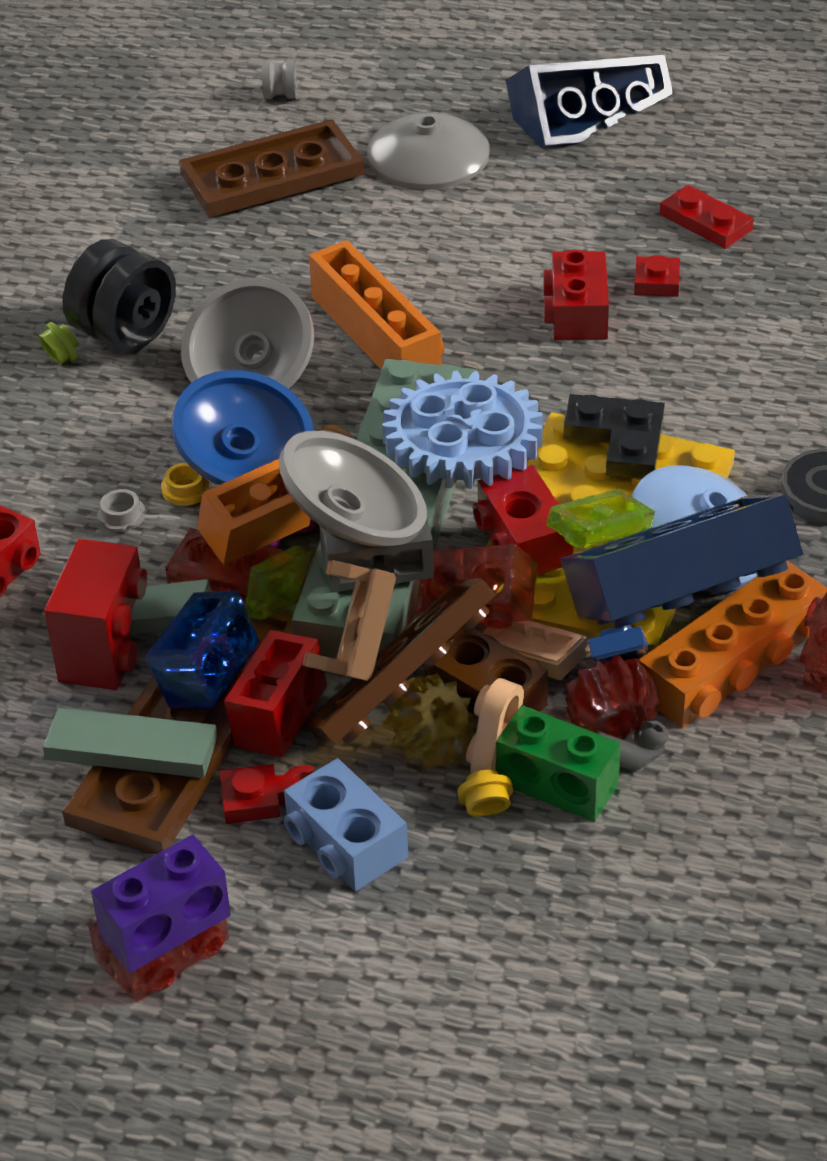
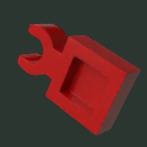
(256, 791)

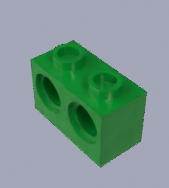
(558, 762)

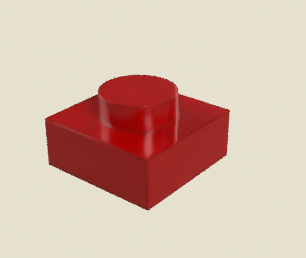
(657, 276)

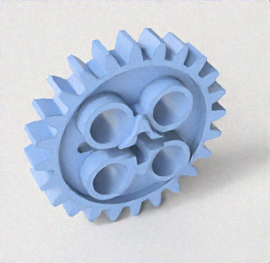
(462, 429)

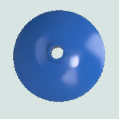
(235, 412)

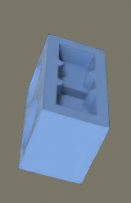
(345, 825)

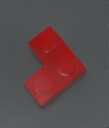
(93, 614)

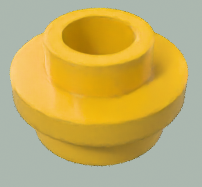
(183, 485)
(485, 793)

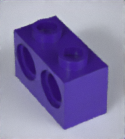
(161, 903)

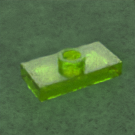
(277, 582)

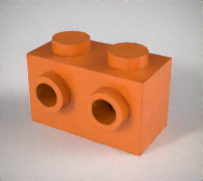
(249, 513)

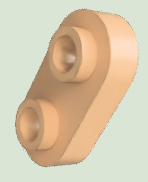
(495, 710)

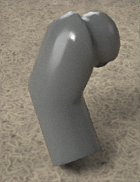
(641, 745)

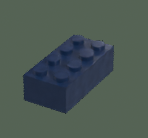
(682, 558)

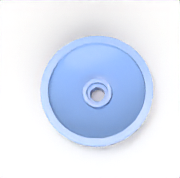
(685, 491)

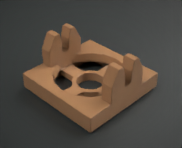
(363, 622)

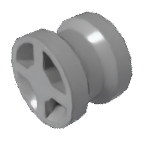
(279, 79)

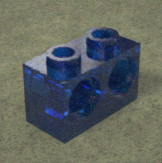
(202, 649)

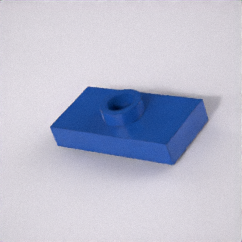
(621, 641)

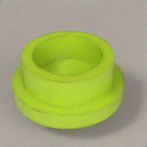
(59, 343)

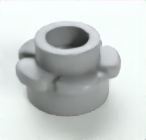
(121, 510)

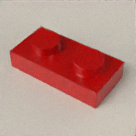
(706, 216)

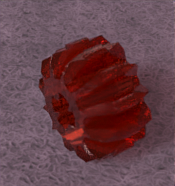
(612, 697)

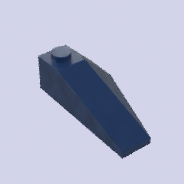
(572, 99)

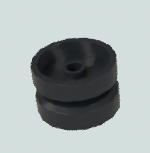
(119, 295)

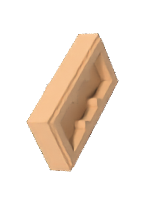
(548, 646)

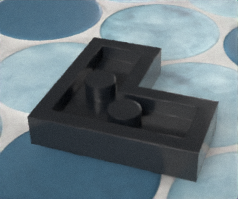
(627, 425)

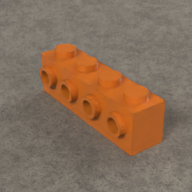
(371, 308)
(731, 644)

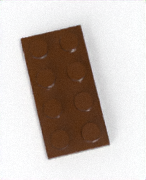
(271, 167)
(417, 644)

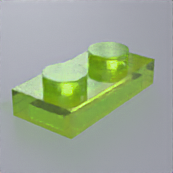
(600, 518)

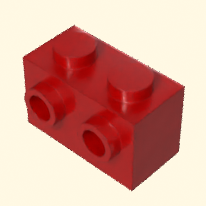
(578, 295)

